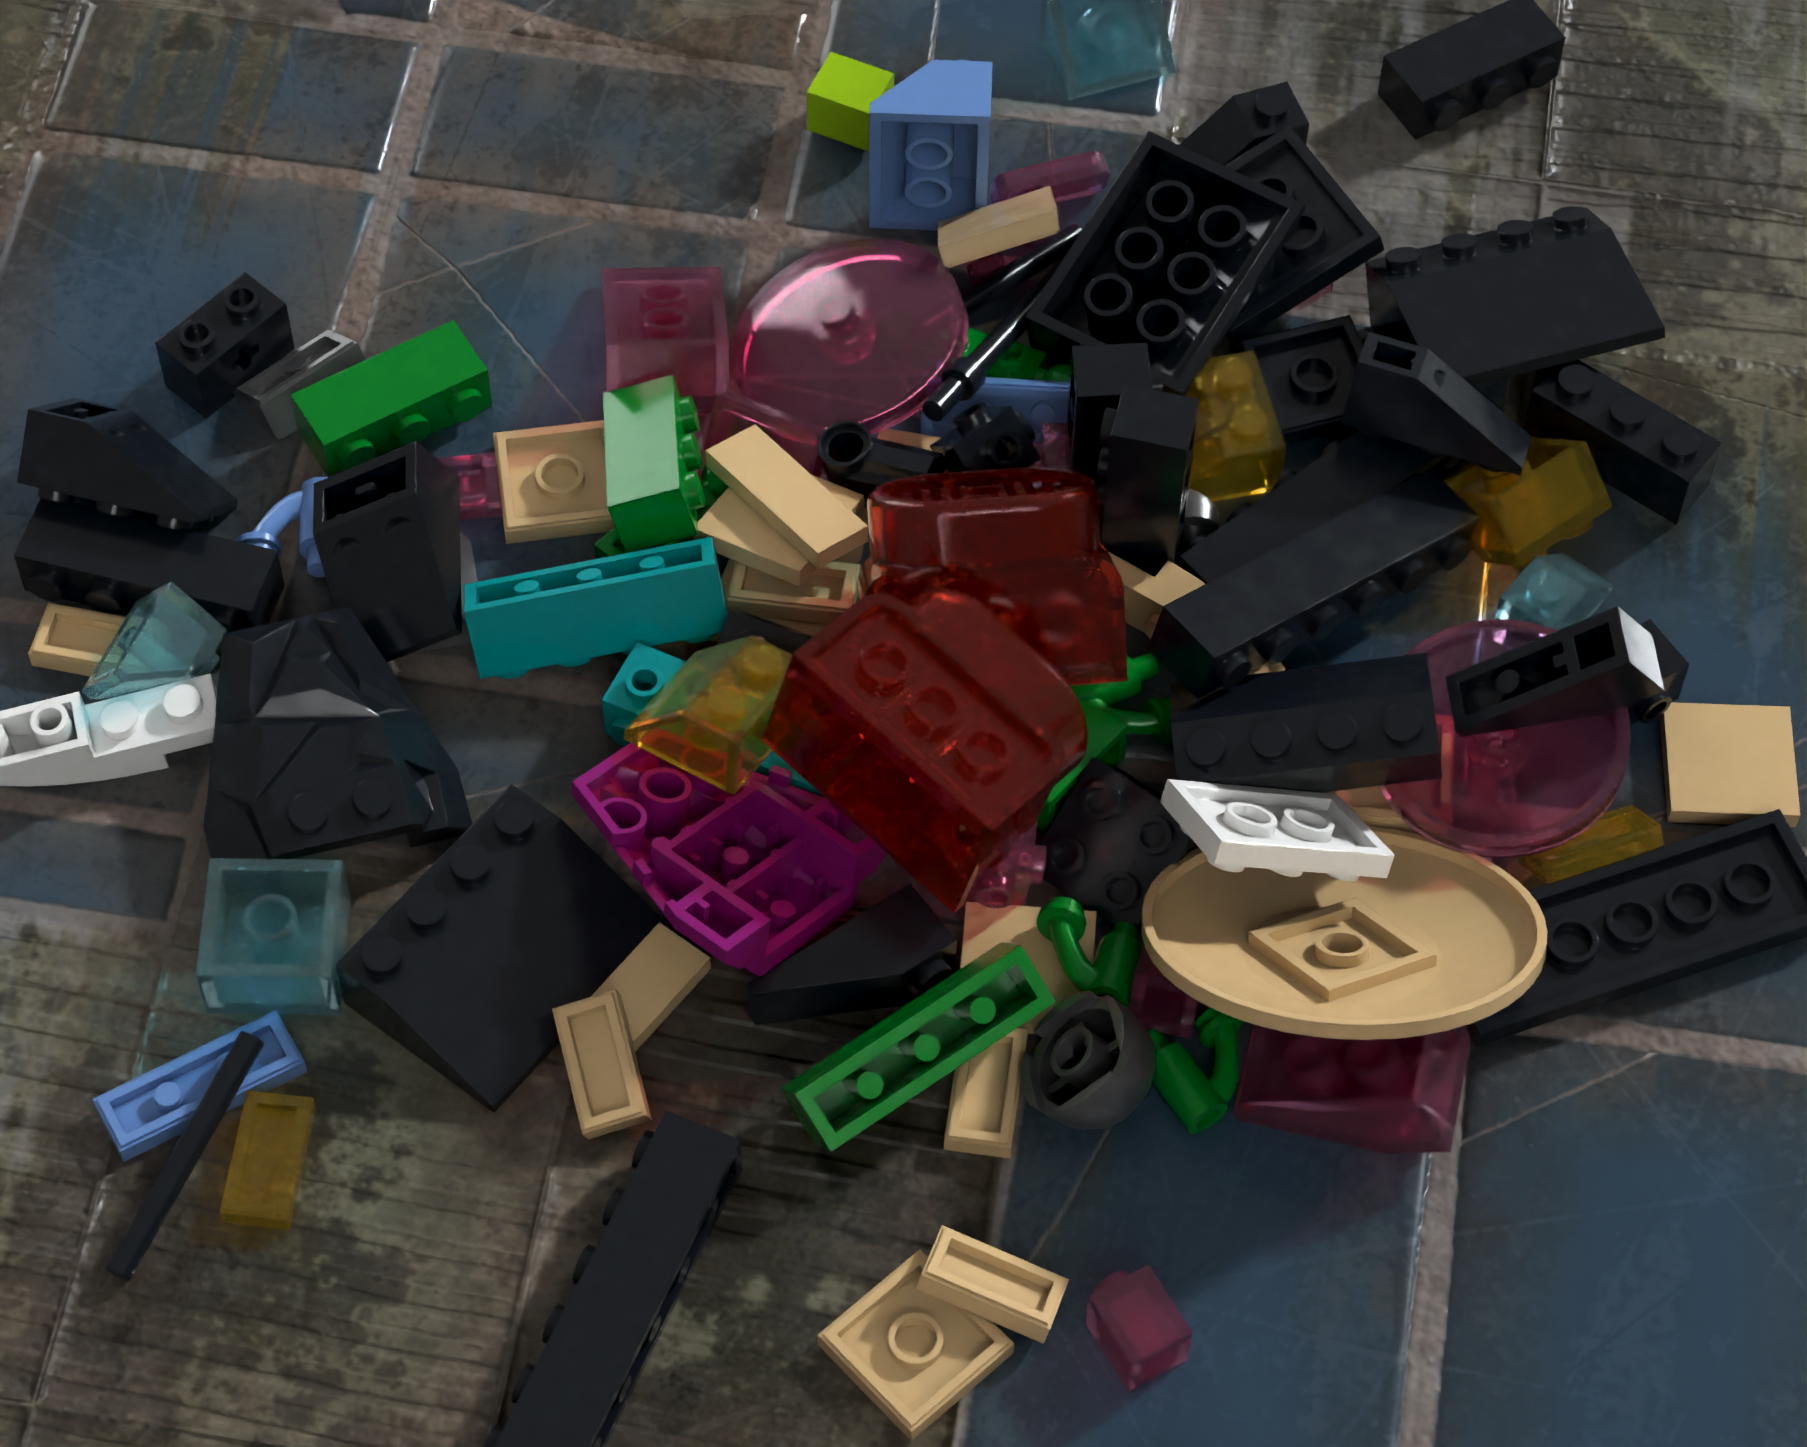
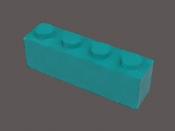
(595, 608)

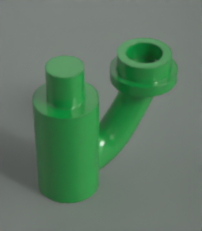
(1156, 714)
(1115, 958)
(1190, 1094)

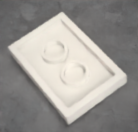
(1276, 830)

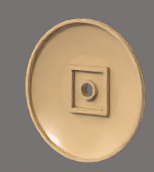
(1349, 958)

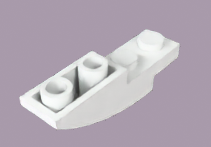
(107, 739)

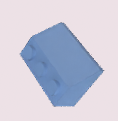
(930, 146)

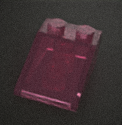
(664, 326)
(1356, 1092)

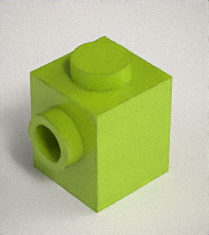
(842, 98)

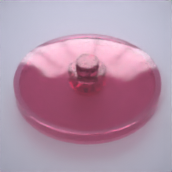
(851, 334)
(1516, 786)

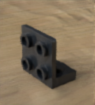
(1111, 843)

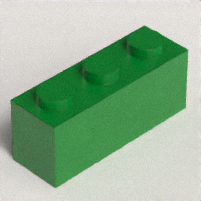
(392, 399)
(652, 463)

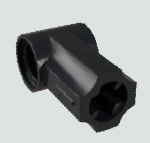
(864, 462)

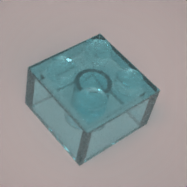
(273, 936)

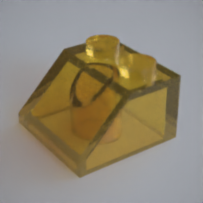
(1237, 431)
(1533, 511)
(715, 712)

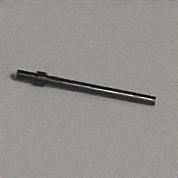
(968, 373)

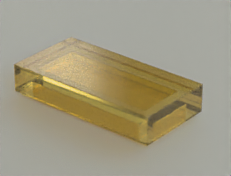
(1609, 840)
(268, 1160)

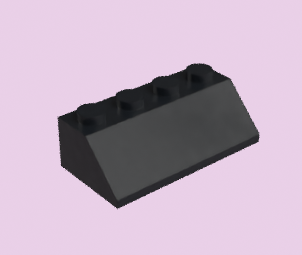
(1312, 728)

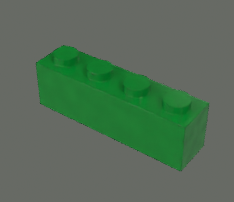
(917, 1045)

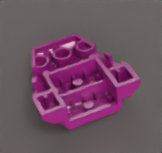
(730, 871)

